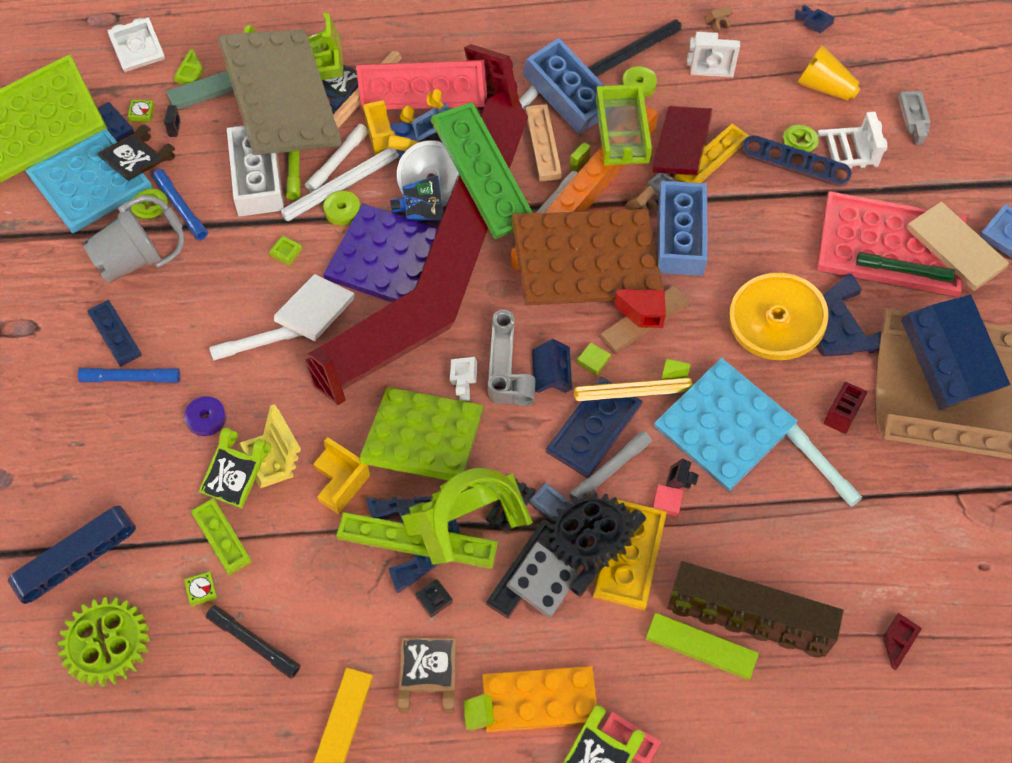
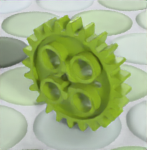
(79, 649)

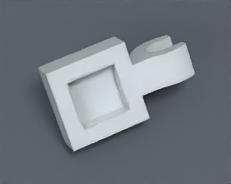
(462, 373)

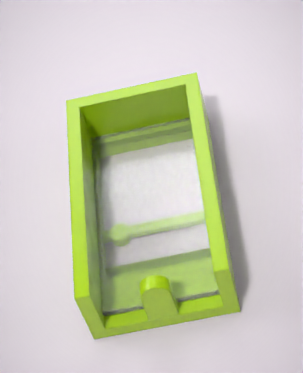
(623, 124)

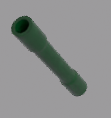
(878, 262)

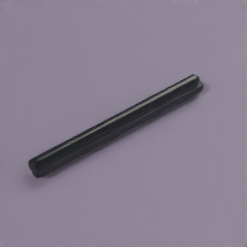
(635, 47)

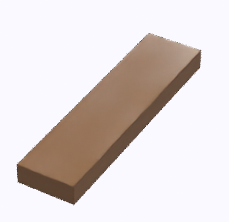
(626, 332)

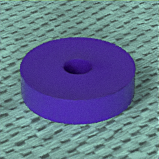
(209, 425)

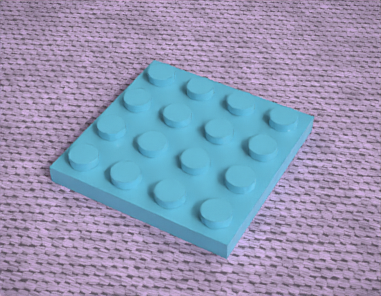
(82, 184)
(725, 424)

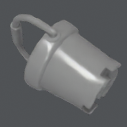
(126, 246)

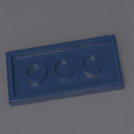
(592, 431)

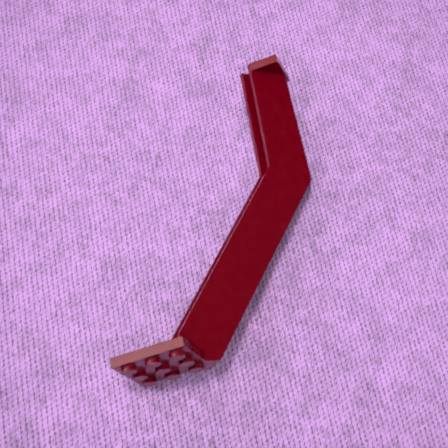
(447, 268)

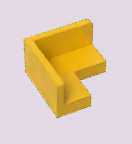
(345, 473)

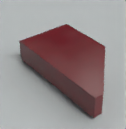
(900, 638)

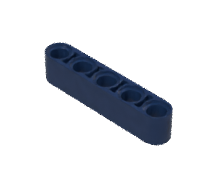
(805, 169)
(71, 554)

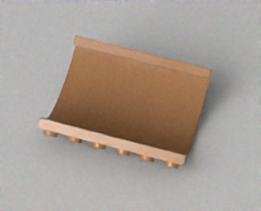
(910, 413)

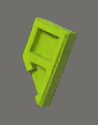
(189, 70)

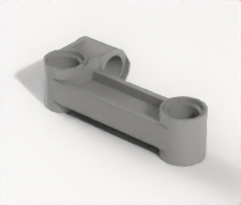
(518, 388)

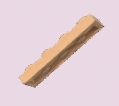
(543, 143)

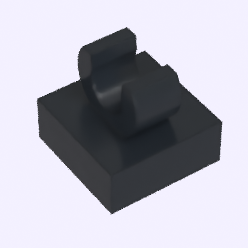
(680, 476)
(434, 598)

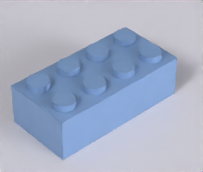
(564, 84)
(682, 228)

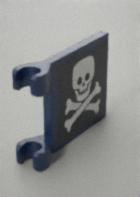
(341, 88)

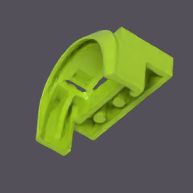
(325, 48)
(458, 497)

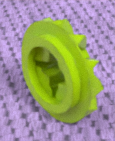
(796, 133)
(140, 209)

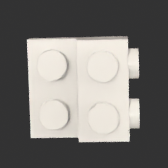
(136, 44)
(712, 56)

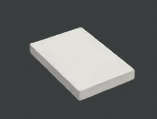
(314, 307)

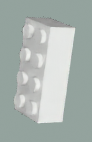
(254, 177)

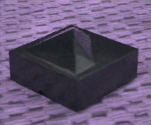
(172, 121)

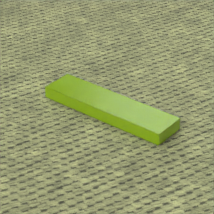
(702, 646)

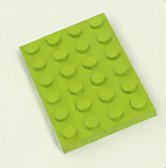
(45, 116)

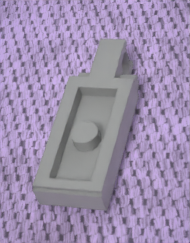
(915, 115)

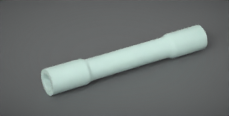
(841, 485)

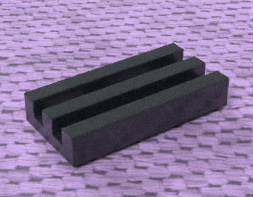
(496, 508)

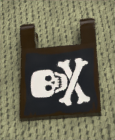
(133, 156)

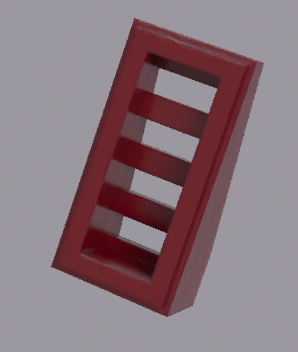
(841, 420)

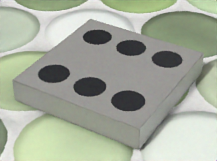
(542, 579)

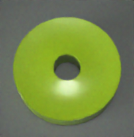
(641, 74)
(337, 200)

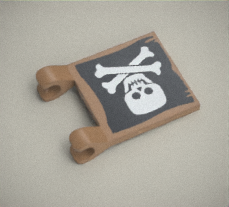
(427, 667)

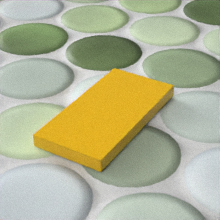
(631, 577)

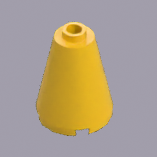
(829, 76)

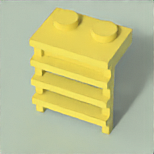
(281, 459)

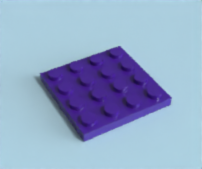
(381, 254)

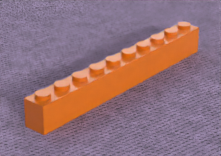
(587, 184)

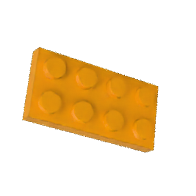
(540, 698)

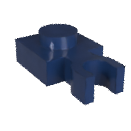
(815, 20)

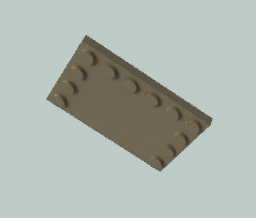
(279, 91)

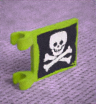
(232, 471)
(599, 747)

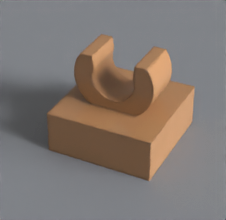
(719, 15)
(642, 198)

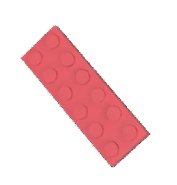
(411, 82)

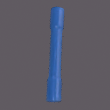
(191, 220)
(157, 375)

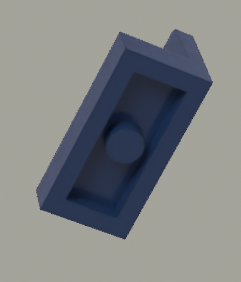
(552, 366)

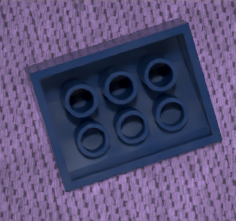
(955, 351)

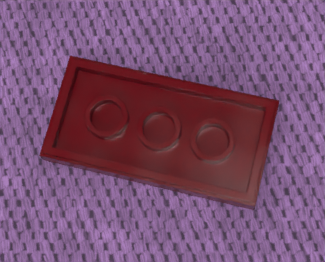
(682, 140)

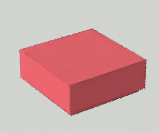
(668, 499)

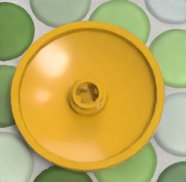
(778, 316)

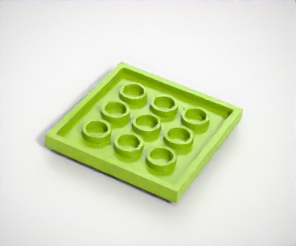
(422, 434)

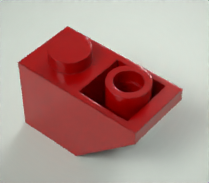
(642, 307)

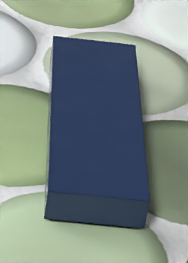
(114, 333)

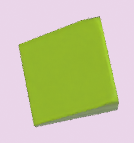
(675, 369)

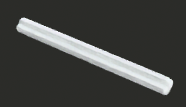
(339, 184)

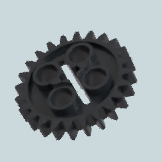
(591, 531)

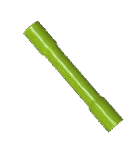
(293, 179)

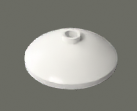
(427, 159)

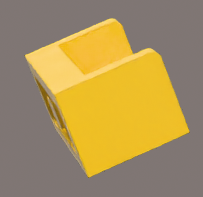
(378, 125)

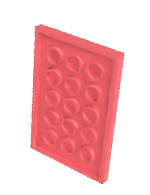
(879, 229)

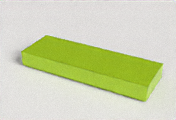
(221, 536)

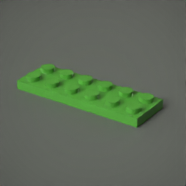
(481, 167)

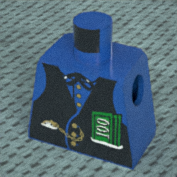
(420, 201)

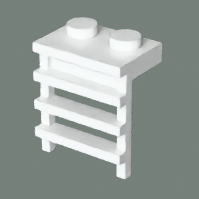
(866, 140)

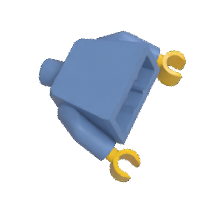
(422, 125)

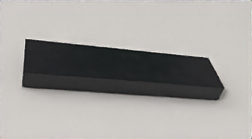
(504, 599)

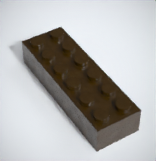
(755, 610)

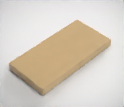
(957, 246)

